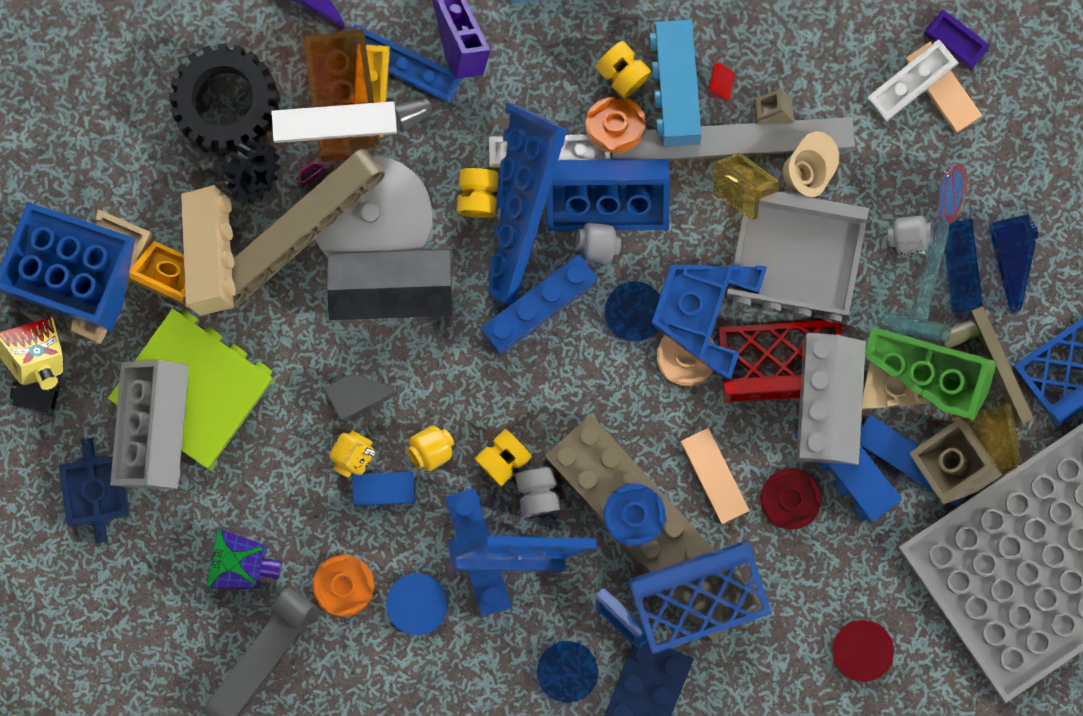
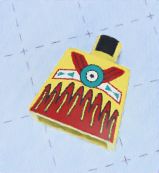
(33, 353)

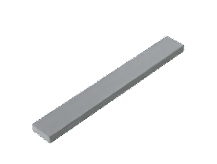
(744, 138)

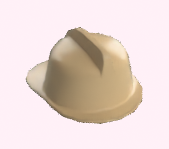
(811, 165)

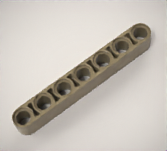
(304, 223)

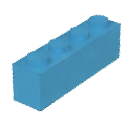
(677, 83)

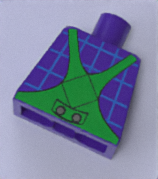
(239, 563)

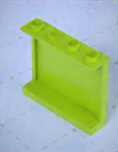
(219, 387)

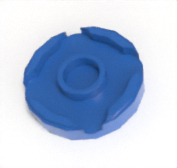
(634, 514)
(417, 604)

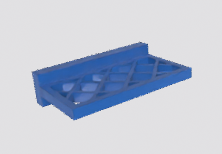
(1072, 403)
(515, 553)
(691, 570)

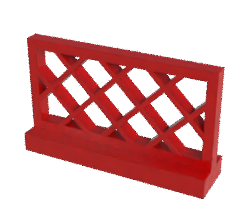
(768, 387)

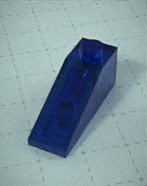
(1014, 250)

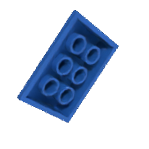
(67, 266)

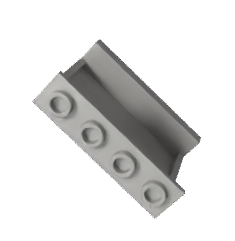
(808, 254)

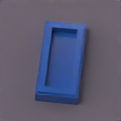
(383, 488)
(621, 618)

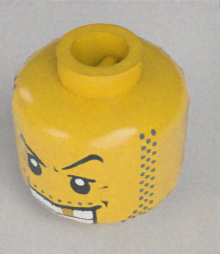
(351, 454)

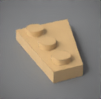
(885, 391)

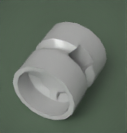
(538, 492)

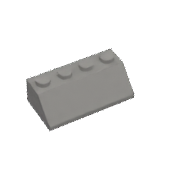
(830, 399)
(149, 424)

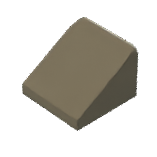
(774, 108)

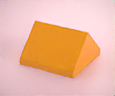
(161, 272)

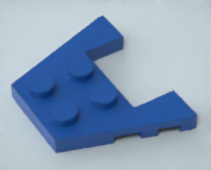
(692, 305)

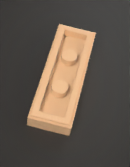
(950, 98)
(714, 476)

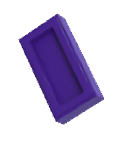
(958, 39)

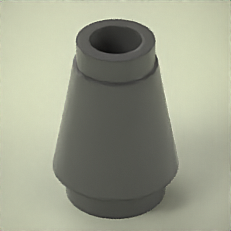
(411, 113)

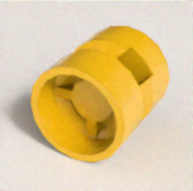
(631, 77)
(477, 193)
(495, 465)

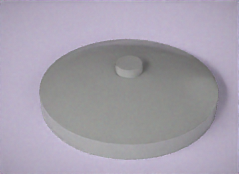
(388, 218)

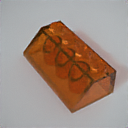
(340, 77)

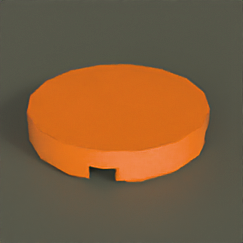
(615, 125)
(354, 589)

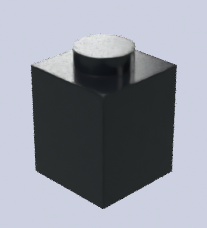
(33, 398)

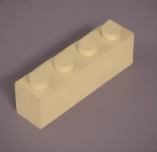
(207, 250)

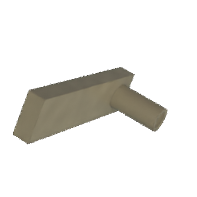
(980, 327)

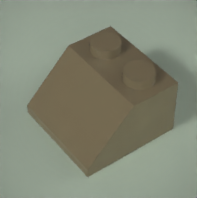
(955, 462)

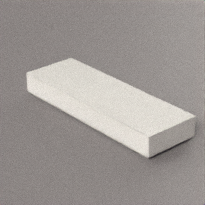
(912, 80)

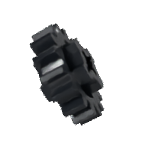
(250, 171)

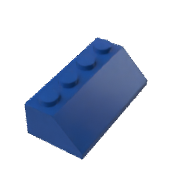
(610, 192)

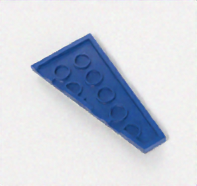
(522, 194)

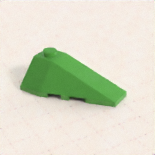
(942, 375)

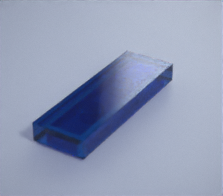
(962, 267)

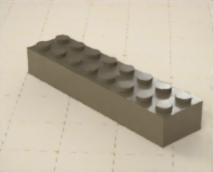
(598, 466)

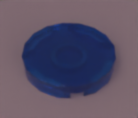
(631, 321)
(566, 685)

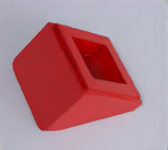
(721, 82)

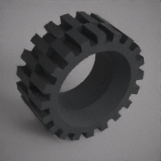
(223, 138)

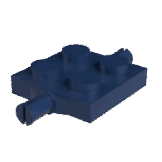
(88, 492)

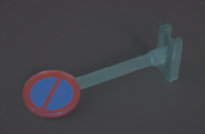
(950, 204)

